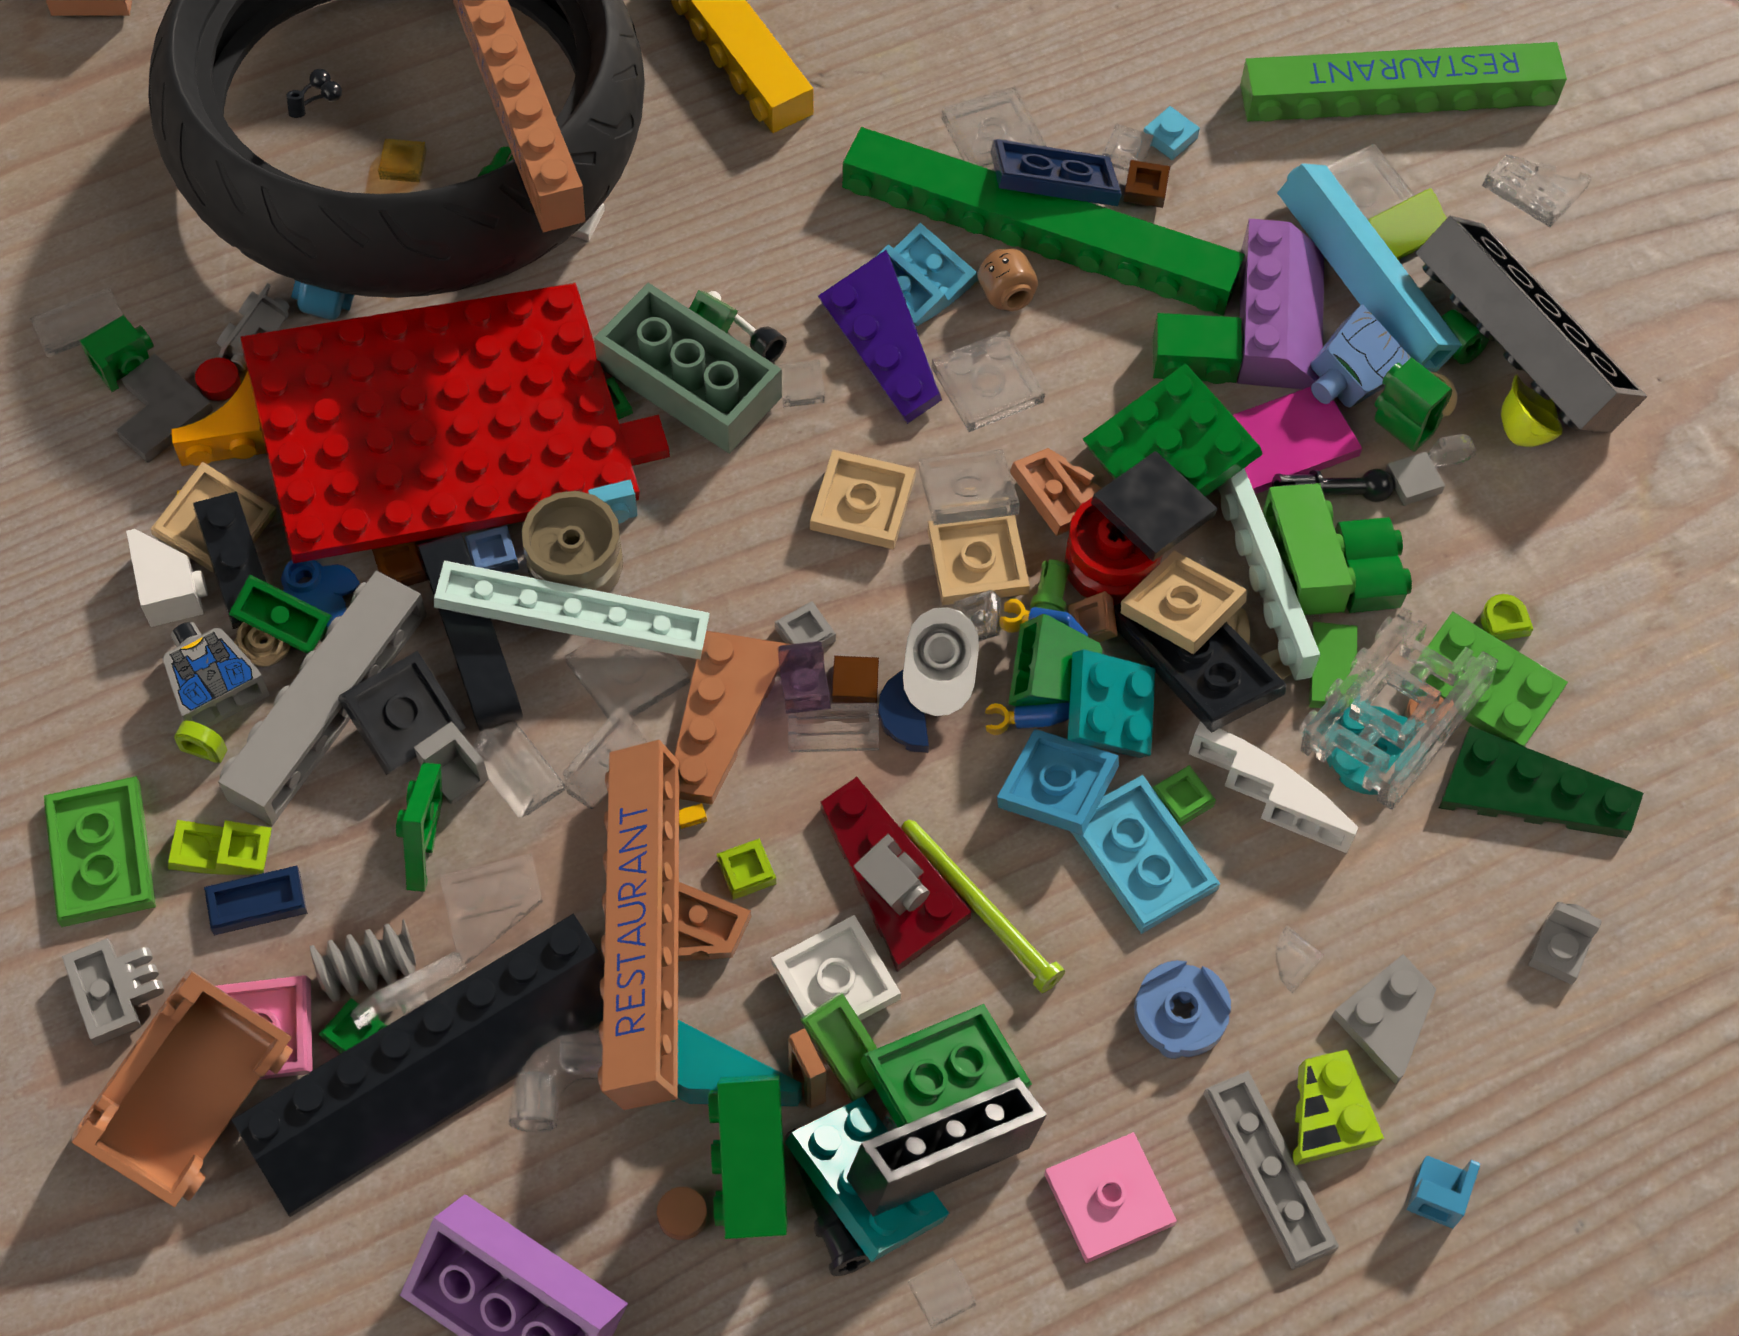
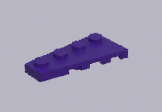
(881, 330)

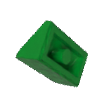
(280, 615)

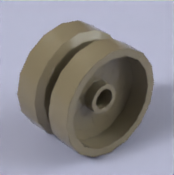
(573, 541)

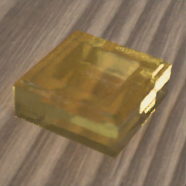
(402, 160)

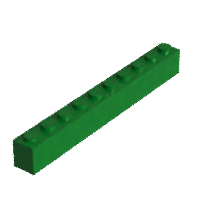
(1054, 227)

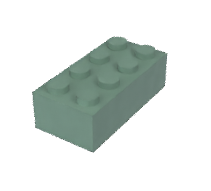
(688, 367)

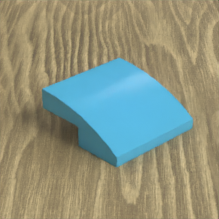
(929, 273)

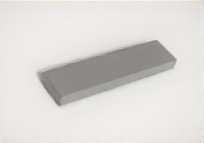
(1270, 1170)

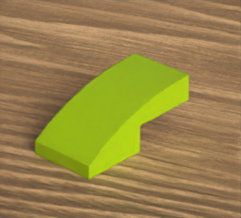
(219, 850)

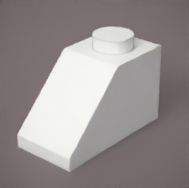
(165, 580)

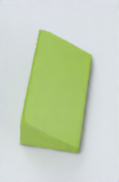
(1409, 223)

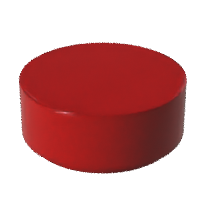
(217, 379)

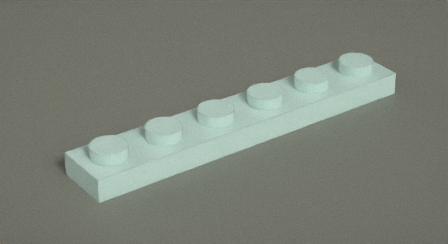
(1269, 576)
(571, 610)

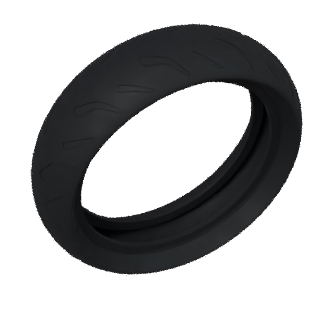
(393, 240)

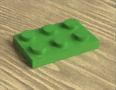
(1520, 687)

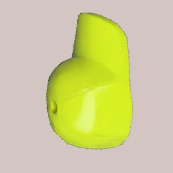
(1529, 417)

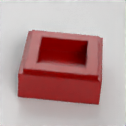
(645, 440)

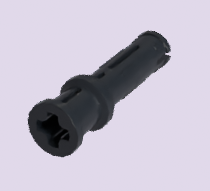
(842, 1247)

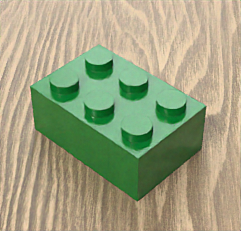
(749, 1156)

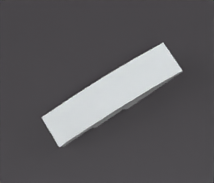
(1288, 796)

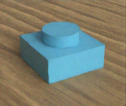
(1172, 132)
(619, 497)

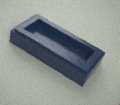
(255, 900)

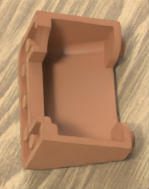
(180, 1088)

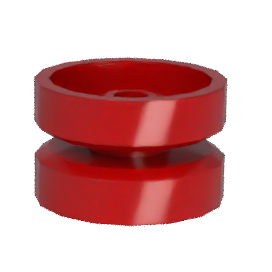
(1103, 556)

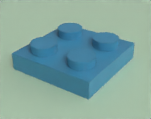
(1058, 781)

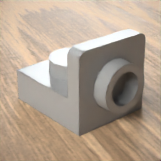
(1564, 941)

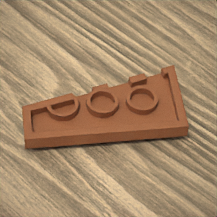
(722, 709)

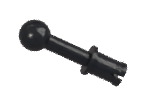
(1374, 485)

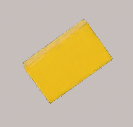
(692, 816)

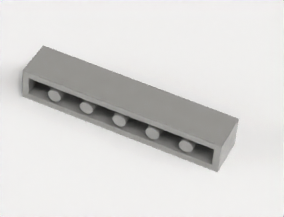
(308, 712)

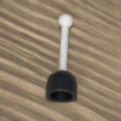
(764, 340)

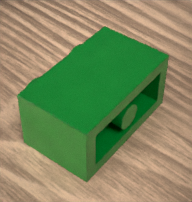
(1203, 342)

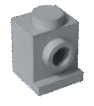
(893, 876)

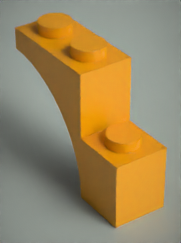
(223, 435)

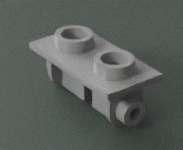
(259, 314)

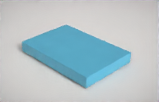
(1145, 855)

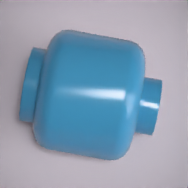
(320, 301)

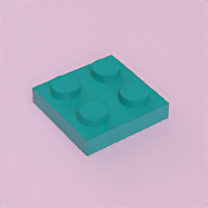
(1111, 704)

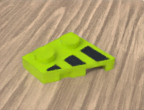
(1332, 1109)

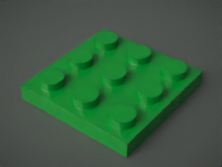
(1182, 425)

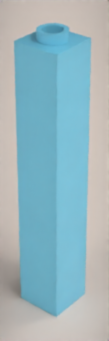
(1367, 264)

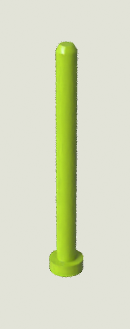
(1046, 974)

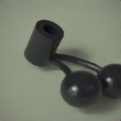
(320, 80)

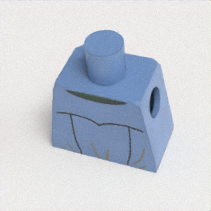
(1355, 360)

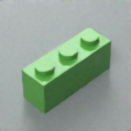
(1310, 547)

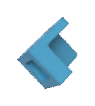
(1442, 1191)

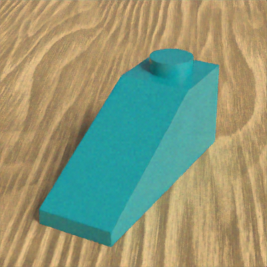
(706, 1060)

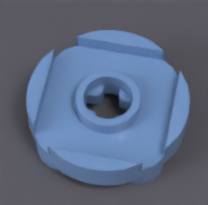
(1174, 1034)

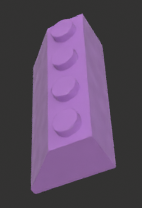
(1280, 305)
(496, 1281)

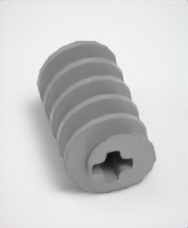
(364, 961)

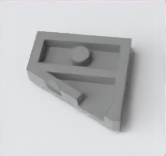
(1388, 1015)

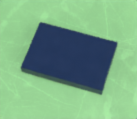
(1055, 172)

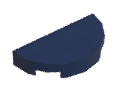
(901, 718)

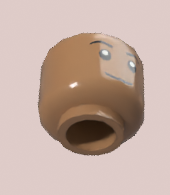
(1007, 279)

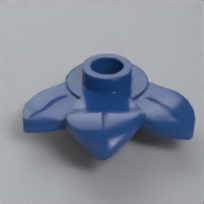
(324, 588)

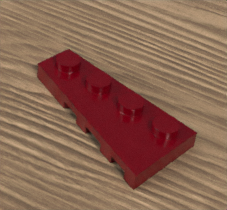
(857, 826)

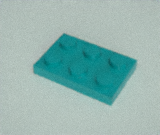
(826, 1154)

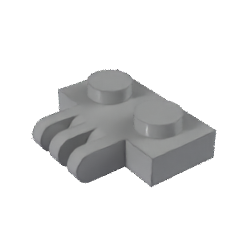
(111, 987)

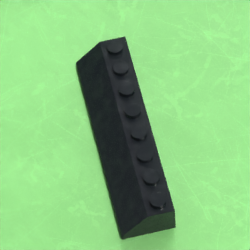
(424, 1066)

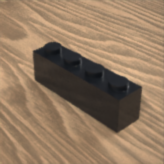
(945, 1146)

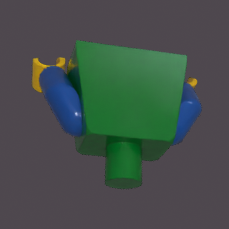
(1041, 666)

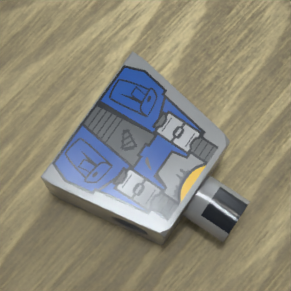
(211, 675)

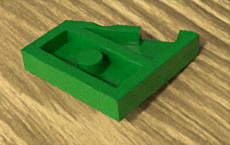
(419, 823)

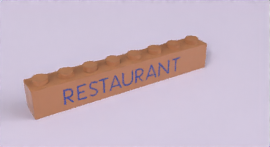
(523, 112)
(641, 928)

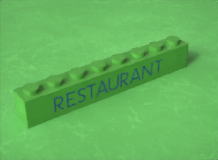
(1402, 81)

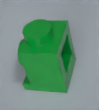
(116, 350)

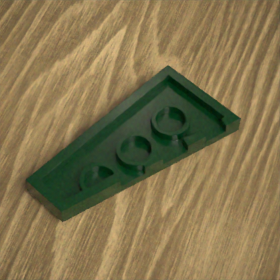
(1523, 783)

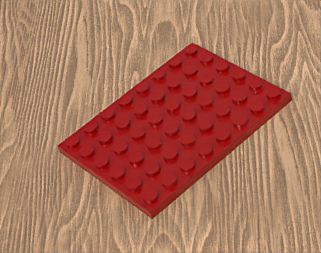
(432, 419)

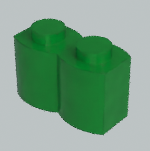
(1411, 403)
(1374, 554)

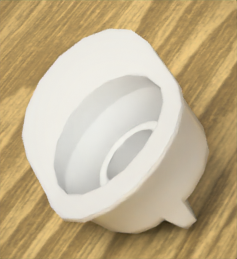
(940, 661)

